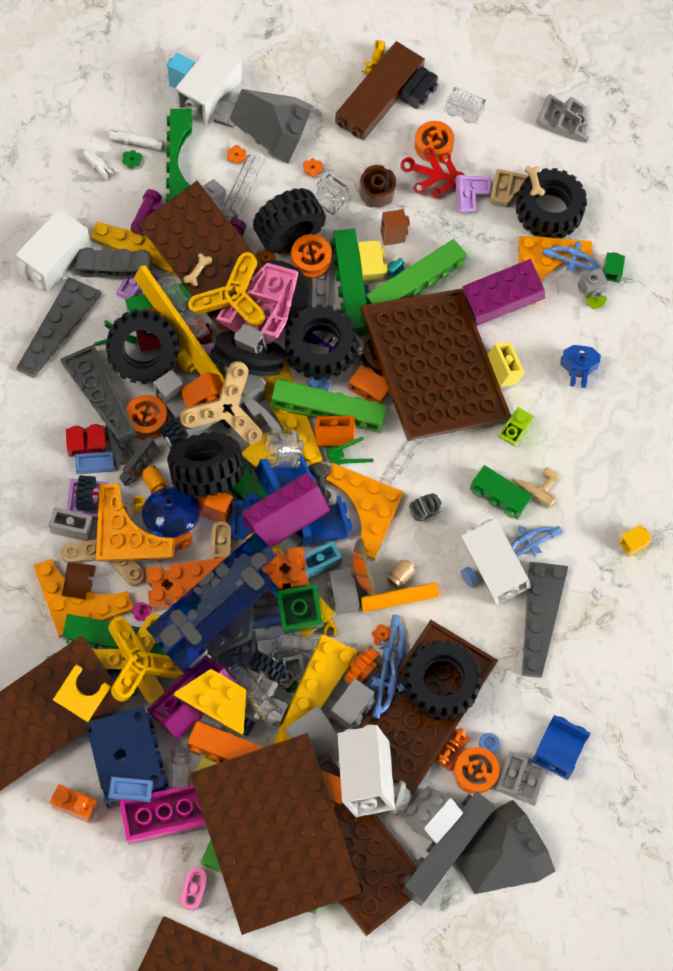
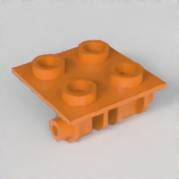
(453, 748)

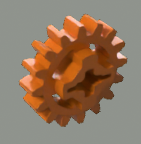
(362, 666)

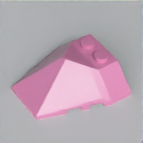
(273, 292)

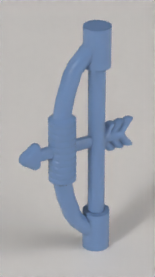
(571, 262)
(531, 533)
(395, 623)
(380, 682)

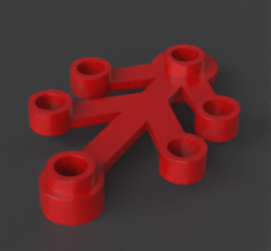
(435, 173)

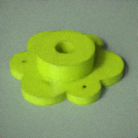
(596, 302)

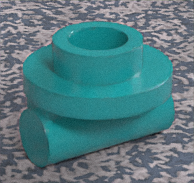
(395, 267)

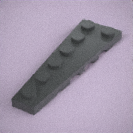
(63, 315)
(94, 382)
(541, 613)

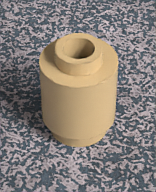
(401, 573)

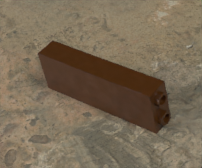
(378, 91)

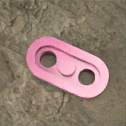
(193, 889)

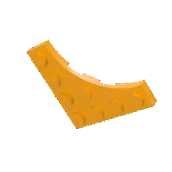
(533, 247)
(372, 501)
(120, 538)
(94, 606)

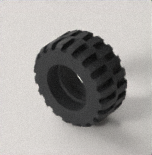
(287, 219)
(547, 223)
(326, 320)
(134, 369)
(205, 464)
(448, 655)

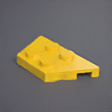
(217, 699)

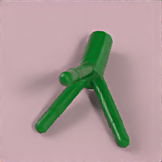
(132, 339)

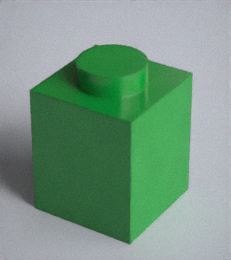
(613, 266)

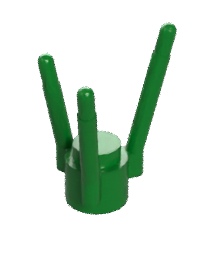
(335, 453)

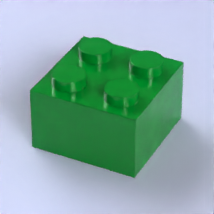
(300, 609)

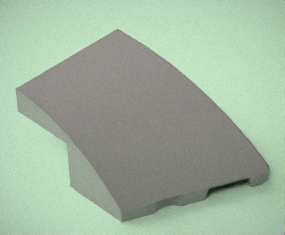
(565, 118)
(257, 413)
(292, 661)
(321, 733)

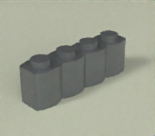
(111, 263)

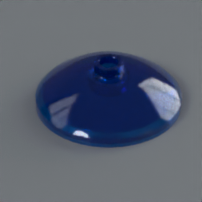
(170, 520)

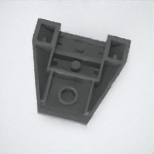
(271, 120)
(505, 852)

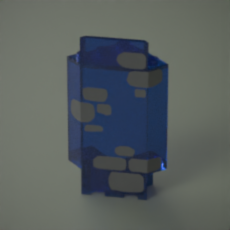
(214, 603)

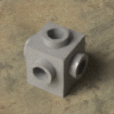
(592, 283)

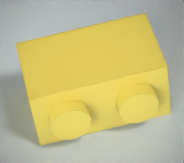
(371, 261)
(505, 364)

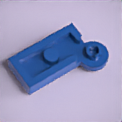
(238, 529)

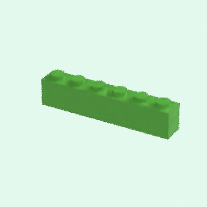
(421, 274)
(320, 402)

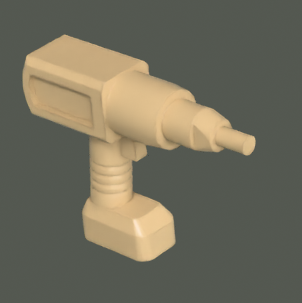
(540, 493)

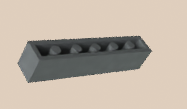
(447, 850)

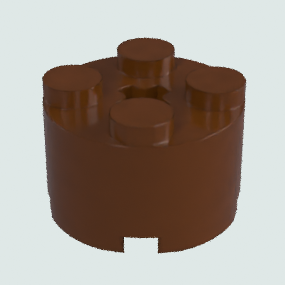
(377, 186)

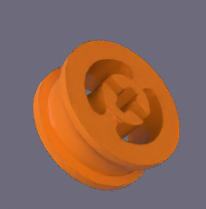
(435, 133)
(319, 250)
(138, 412)
(488, 778)

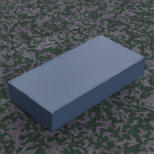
(95, 462)
(130, 789)

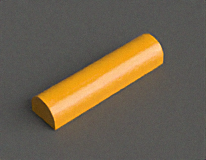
(399, 597)

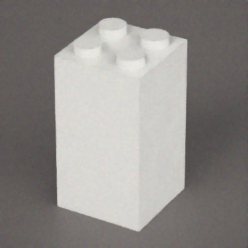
(208, 80)
(52, 250)
(496, 561)
(366, 771)

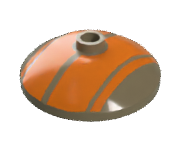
(361, 568)

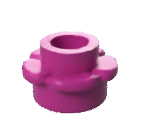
(136, 611)

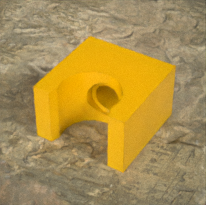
(76, 701)

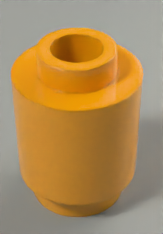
(154, 479)

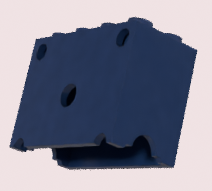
(126, 737)

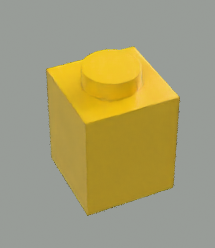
(635, 540)

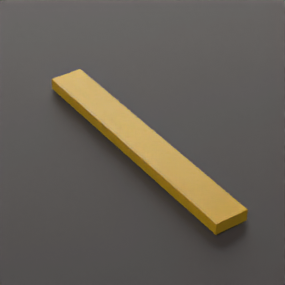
(186, 338)

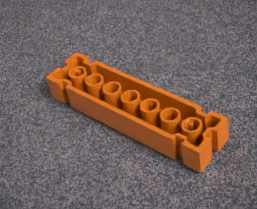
(186, 575)

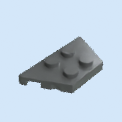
(234, 634)

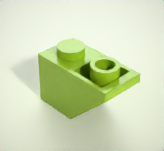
(516, 426)

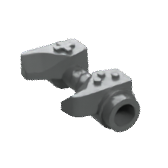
(321, 470)

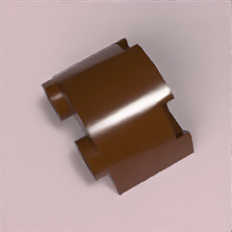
(78, 580)

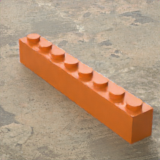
(225, 746)

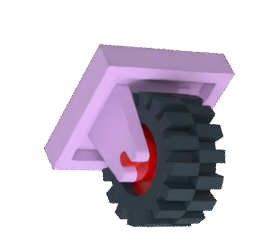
(84, 495)

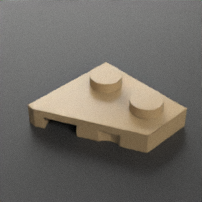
(506, 186)

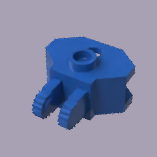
(580, 363)

